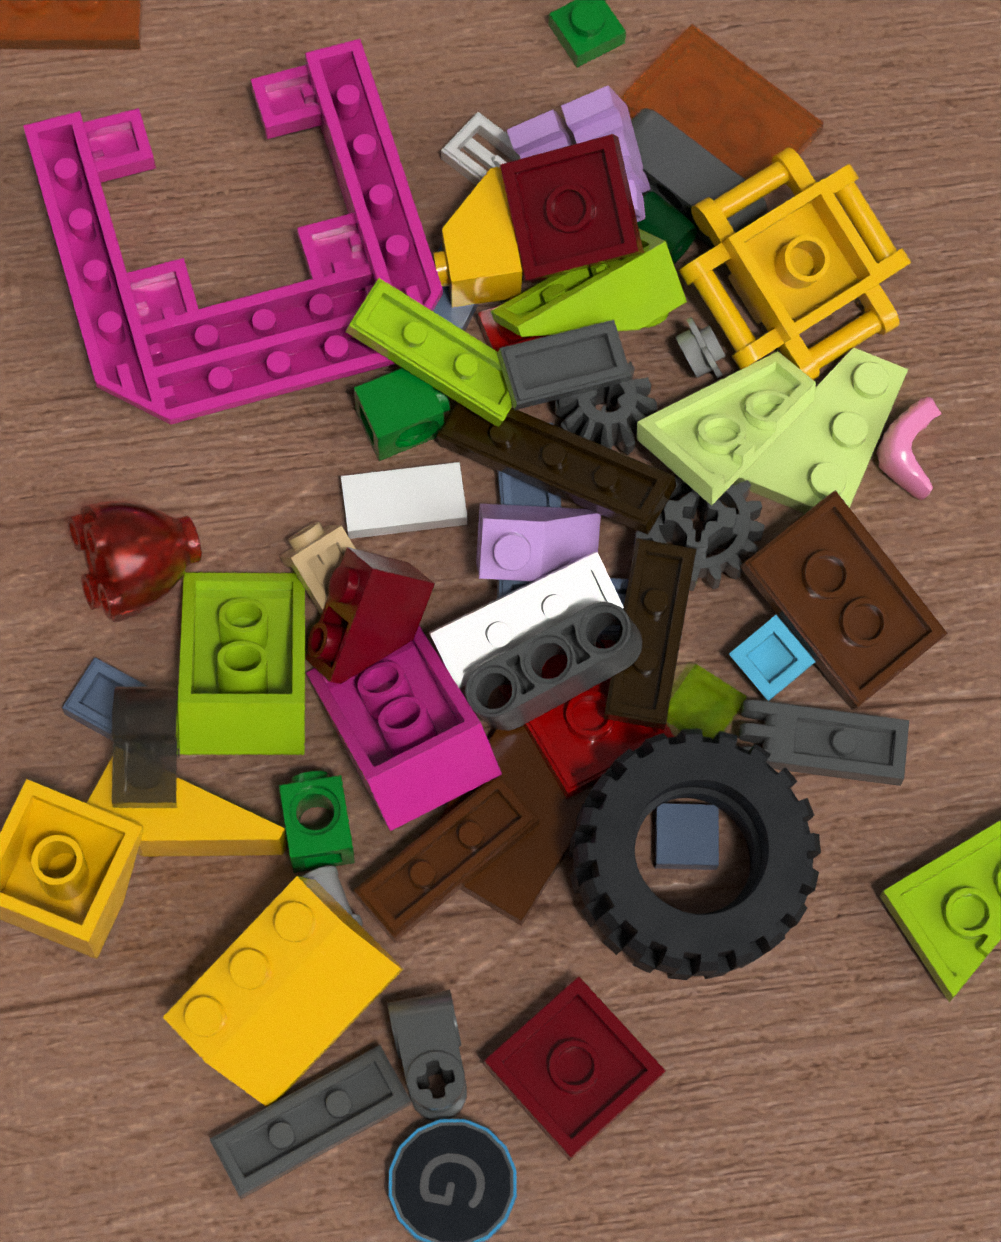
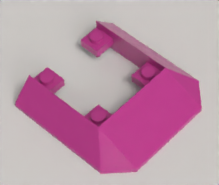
(145, 324)

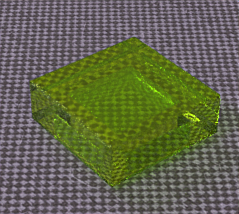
(704, 703)

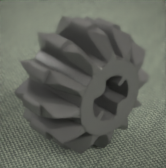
(608, 428)

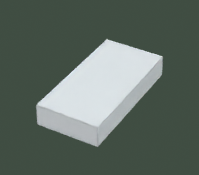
(404, 500)

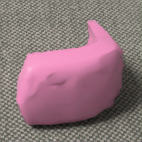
(895, 448)

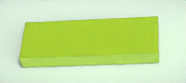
(433, 350)

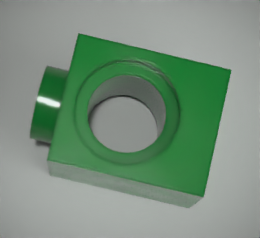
(399, 412)
(320, 847)

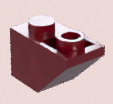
(368, 614)

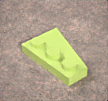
(728, 424)
(832, 437)

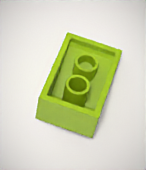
(242, 664)

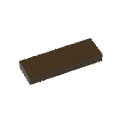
(657, 607)

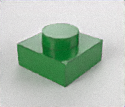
(586, 29)

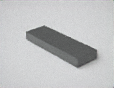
(310, 1121)

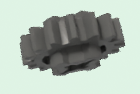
(721, 528)

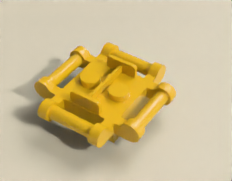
(796, 264)

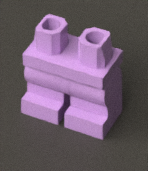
(586, 119)

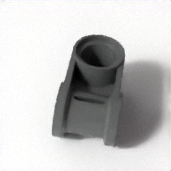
(429, 1046)

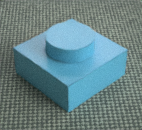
(772, 657)

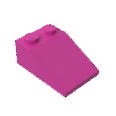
(408, 732)

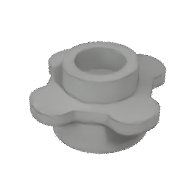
(701, 349)

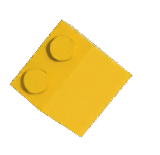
(65, 868)

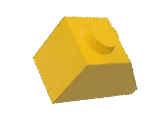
(480, 247)

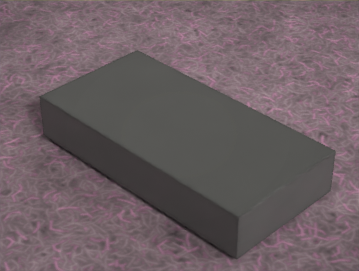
(564, 364)

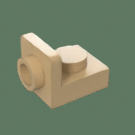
(315, 557)

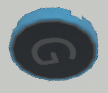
(452, 1182)

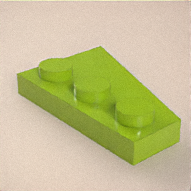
(952, 909)

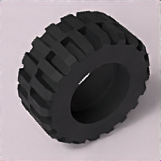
(752, 797)

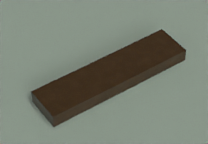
(562, 465)

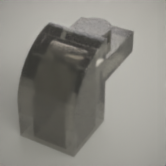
(145, 747)

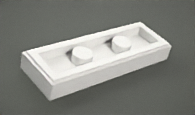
(521, 615)

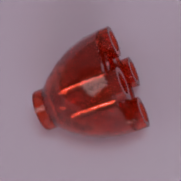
(131, 555)

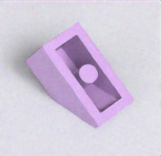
(532, 540)

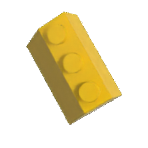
(283, 991)

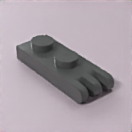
(828, 741)

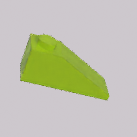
(630, 291)

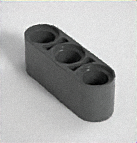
(686, 171)
(524, 664)

